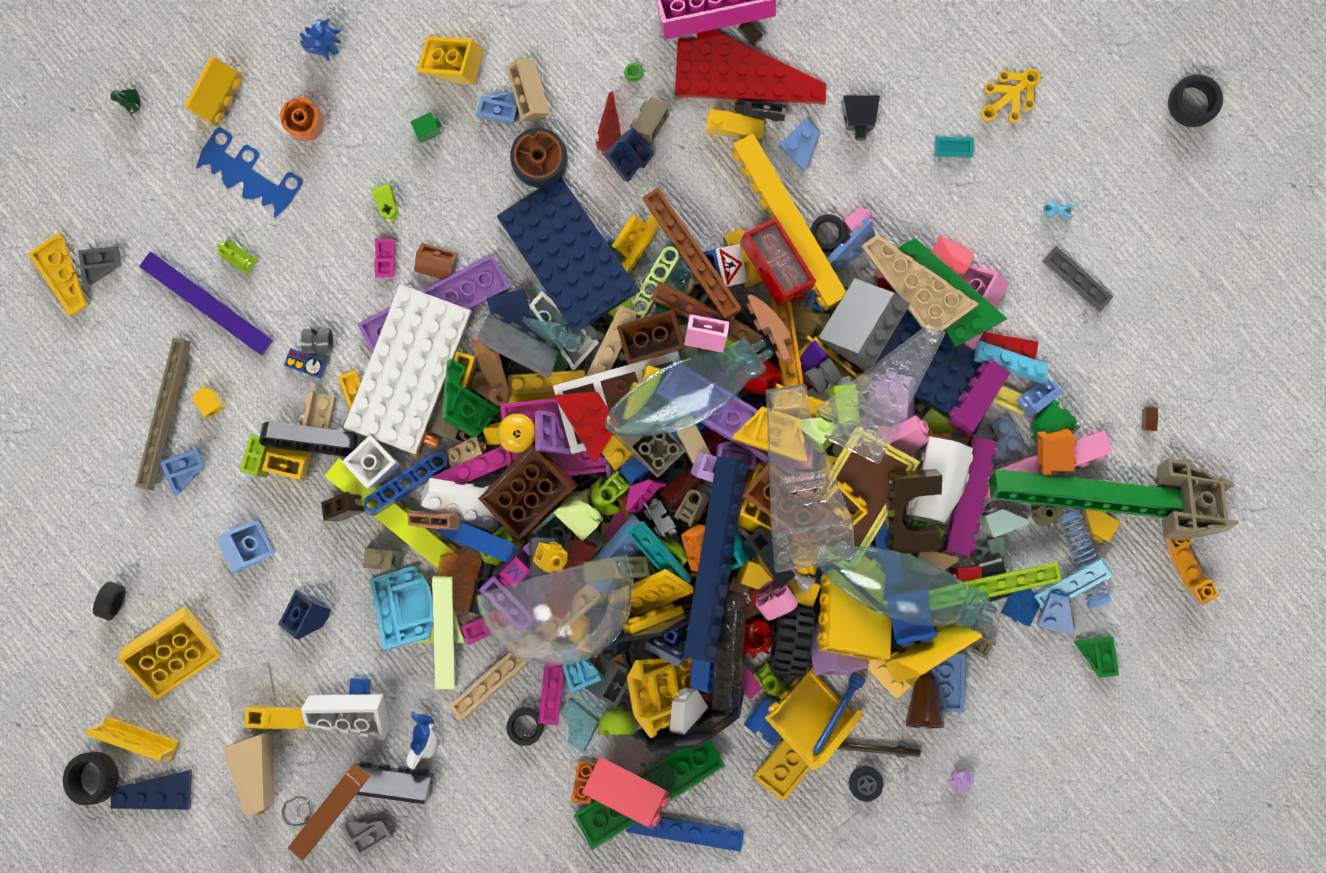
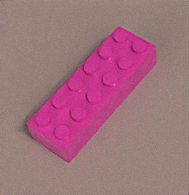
(696, 16)

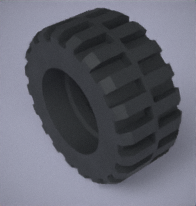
(792, 642)

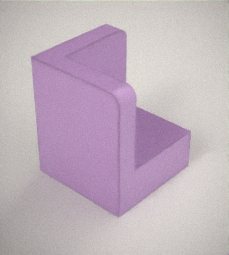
(704, 466)

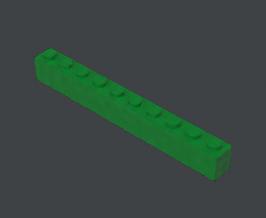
(1084, 493)

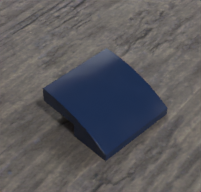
(629, 154)

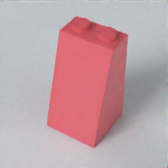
(626, 793)

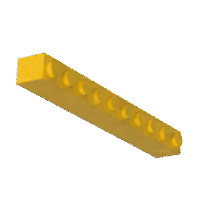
(780, 205)

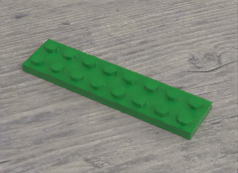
(673, 773)

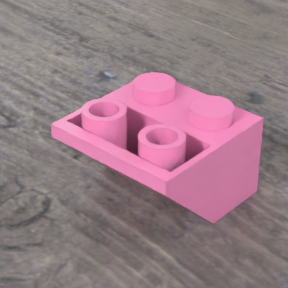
(706, 333)

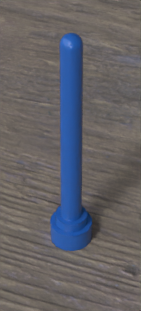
(855, 682)

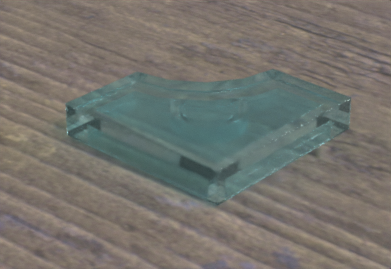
(581, 724)

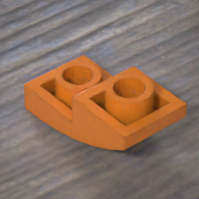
(582, 776)

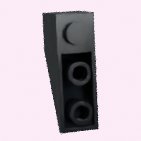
(761, 548)

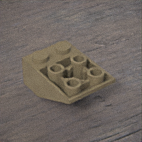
(451, 432)
(653, 451)

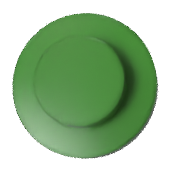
(633, 72)

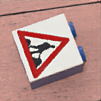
(728, 264)

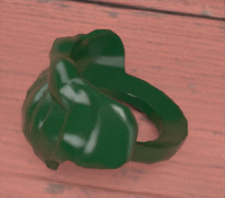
(128, 99)

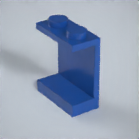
(906, 632)

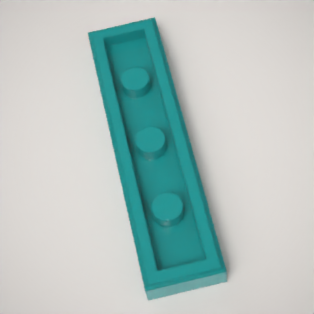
(656, 551)

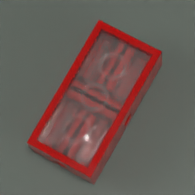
(777, 261)

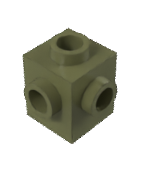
(1046, 515)

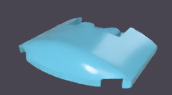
(402, 607)

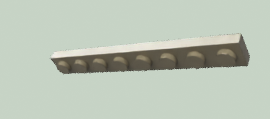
(163, 414)

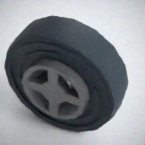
(868, 790)

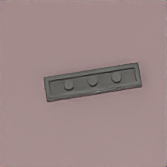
(1077, 279)

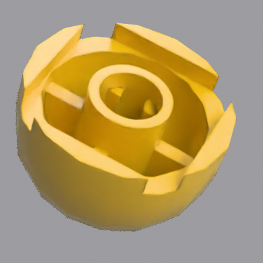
(513, 423)

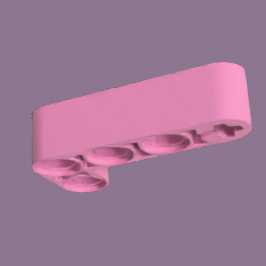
(774, 601)

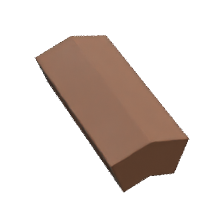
(453, 520)

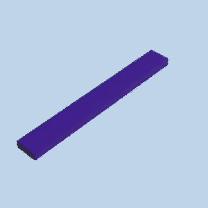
(206, 303)

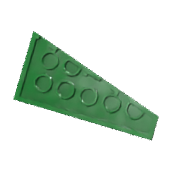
(974, 322)

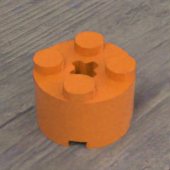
(301, 109)

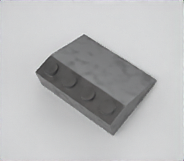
(518, 345)

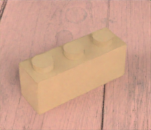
(527, 89)

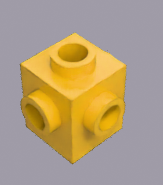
(550, 557)

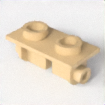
(465, 451)

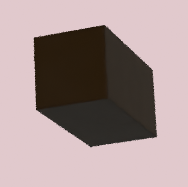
(751, 33)

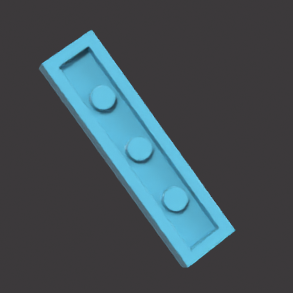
(1012, 362)
(1078, 581)

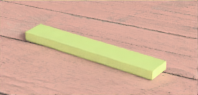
(443, 632)

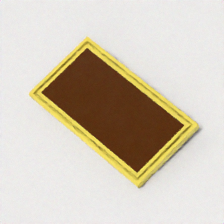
(869, 483)

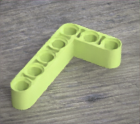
(652, 278)

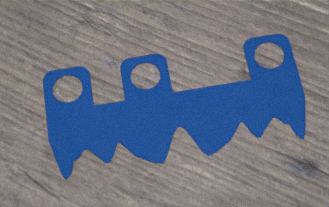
(238, 170)

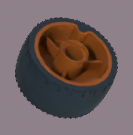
(538, 172)

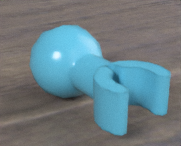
(1053, 209)

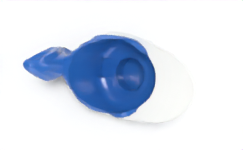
(424, 739)

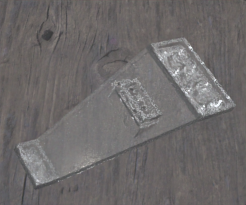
(809, 525)

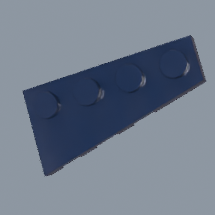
(156, 793)

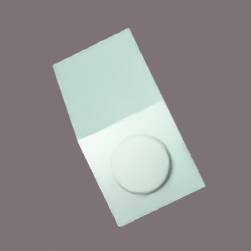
(1002, 521)

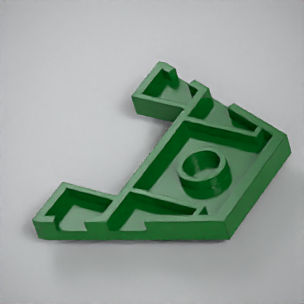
(463, 407)

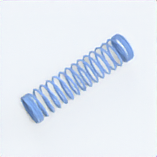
(1102, 598)

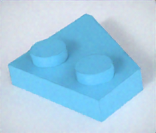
(581, 675)

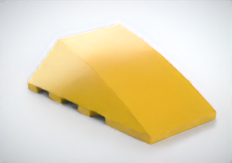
(653, 688)

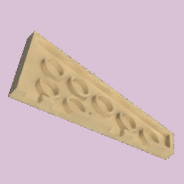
(930, 296)

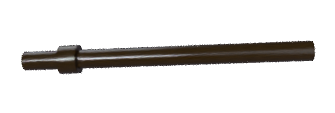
(899, 751)

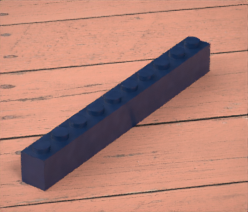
(715, 559)

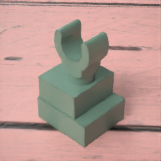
(993, 546)

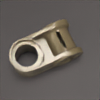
(690, 510)
(982, 647)

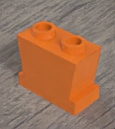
(1056, 451)

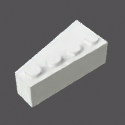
(547, 311)
(460, 500)
(348, 713)

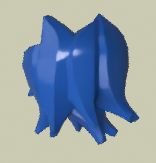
(320, 39)

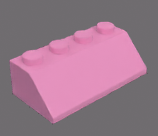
(989, 285)

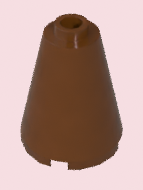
(925, 705)

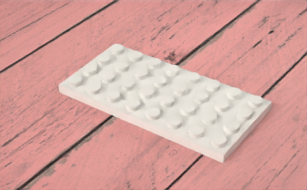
(407, 369)

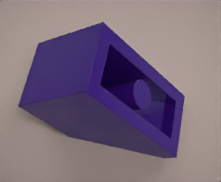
(812, 357)

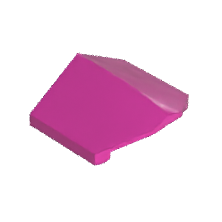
(642, 493)

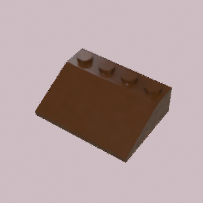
(527, 492)

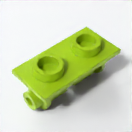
(236, 256)

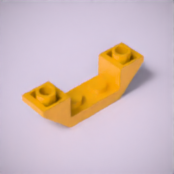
(1190, 572)

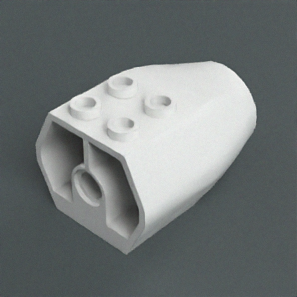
(953, 462)

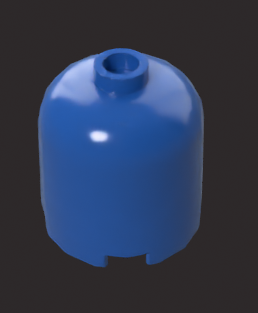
(757, 722)

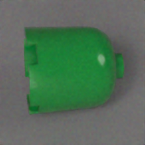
(1052, 420)

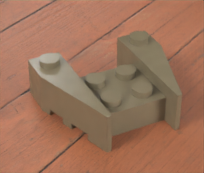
(1202, 498)

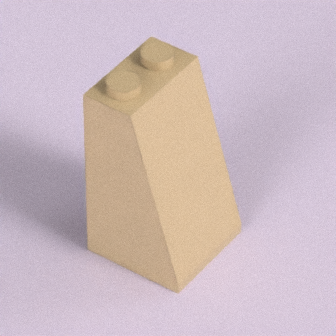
(252, 771)

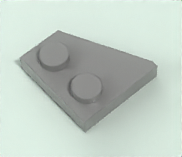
(366, 835)

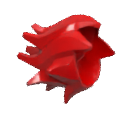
(758, 637)

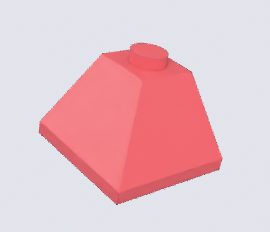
(953, 255)

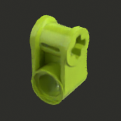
(385, 200)
(613, 487)
(769, 682)

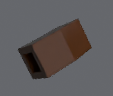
(1149, 418)

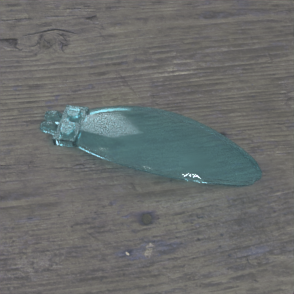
(687, 391)
(908, 589)

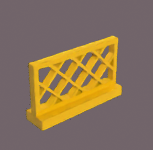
(134, 739)

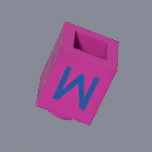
(512, 572)

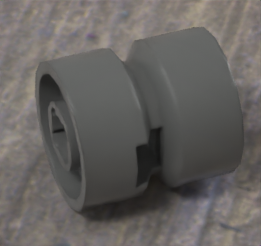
(317, 340)
(822, 376)

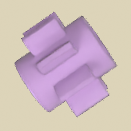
(961, 781)

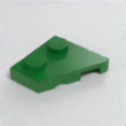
(1100, 655)

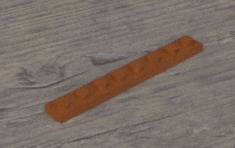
(692, 254)

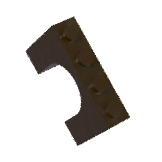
(903, 488)

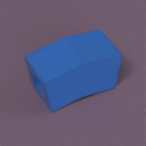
(673, 636)

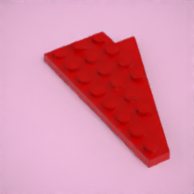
(727, 69)

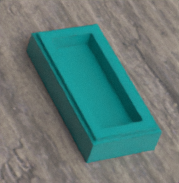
(953, 147)

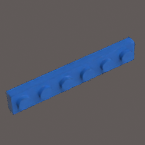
(692, 833)

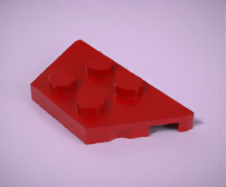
(587, 417)

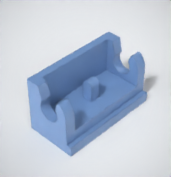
(1039, 397)

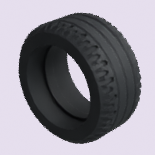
(1208, 87)
(72, 778)

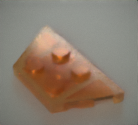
(463, 568)

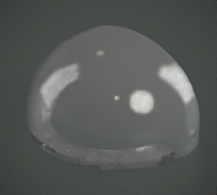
(562, 613)

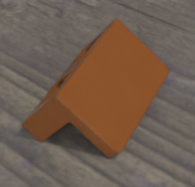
(435, 261)

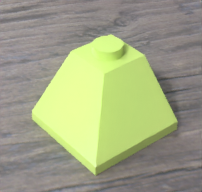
(578, 516)

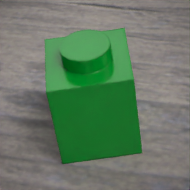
(426, 127)

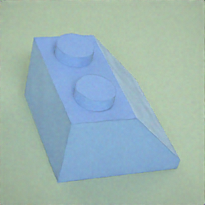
(244, 546)

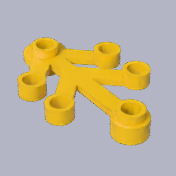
(1012, 93)

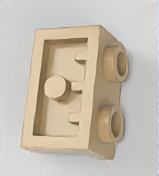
(318, 410)

